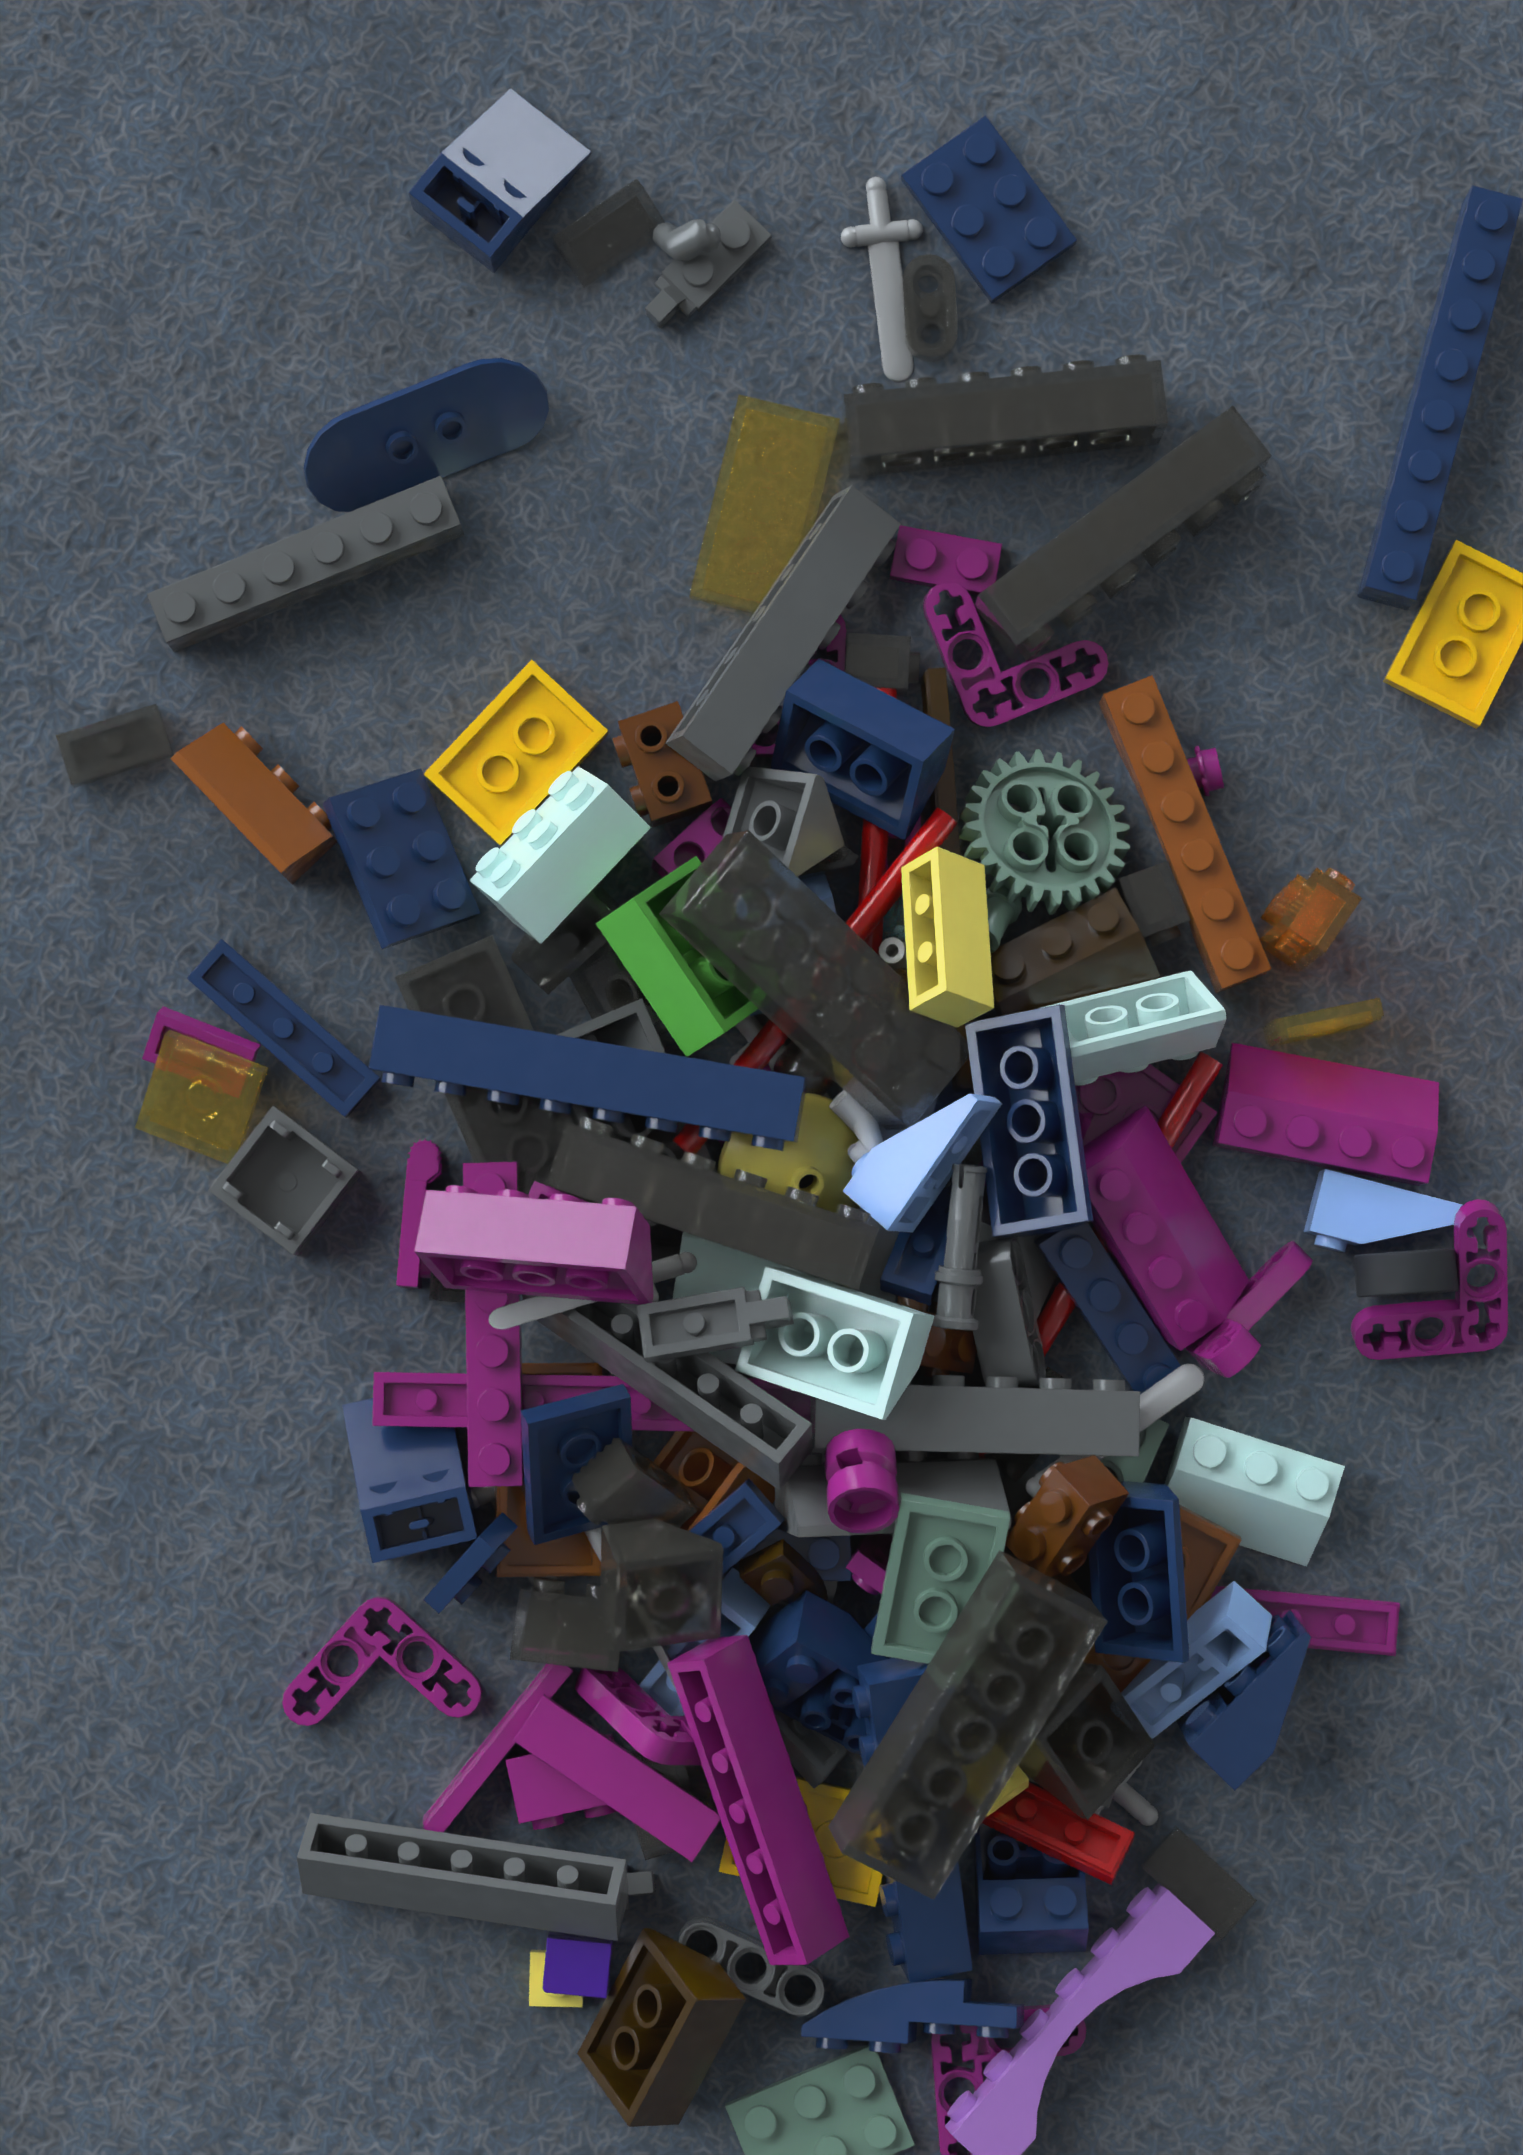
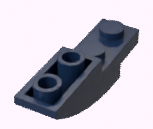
(892, 2013)

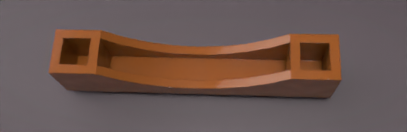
(1186, 833)

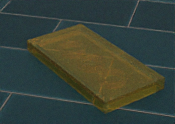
(762, 500)

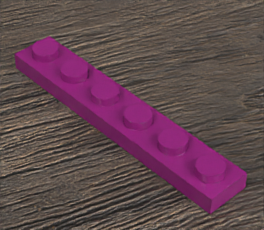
(493, 1363)

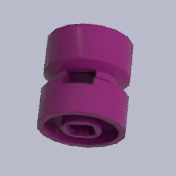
(861, 1481)

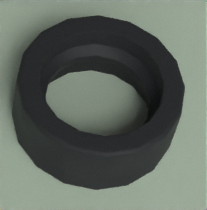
(1405, 1272)

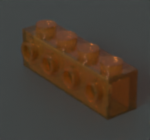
(1307, 917)

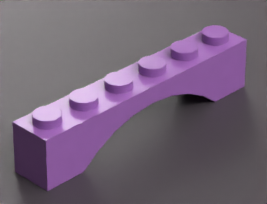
(1150, 1944)

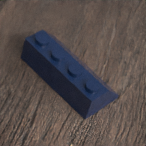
(1035, 1137)

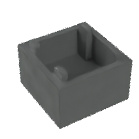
(285, 1181)

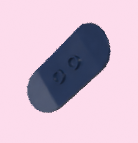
(425, 432)

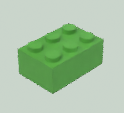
(673, 976)

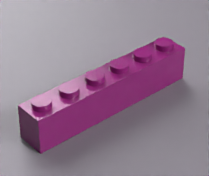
(758, 1800)

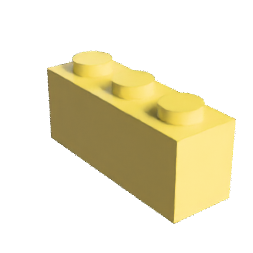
(947, 937)

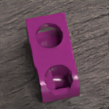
(696, 840)

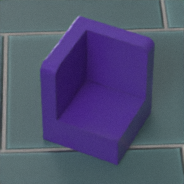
(577, 1965)

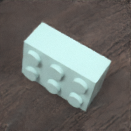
(559, 852)

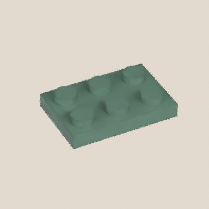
(932, 1571)
(825, 2110)

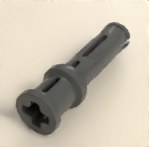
(960, 1273)

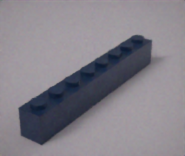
(1439, 398)
(588, 1074)

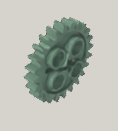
(1087, 832)

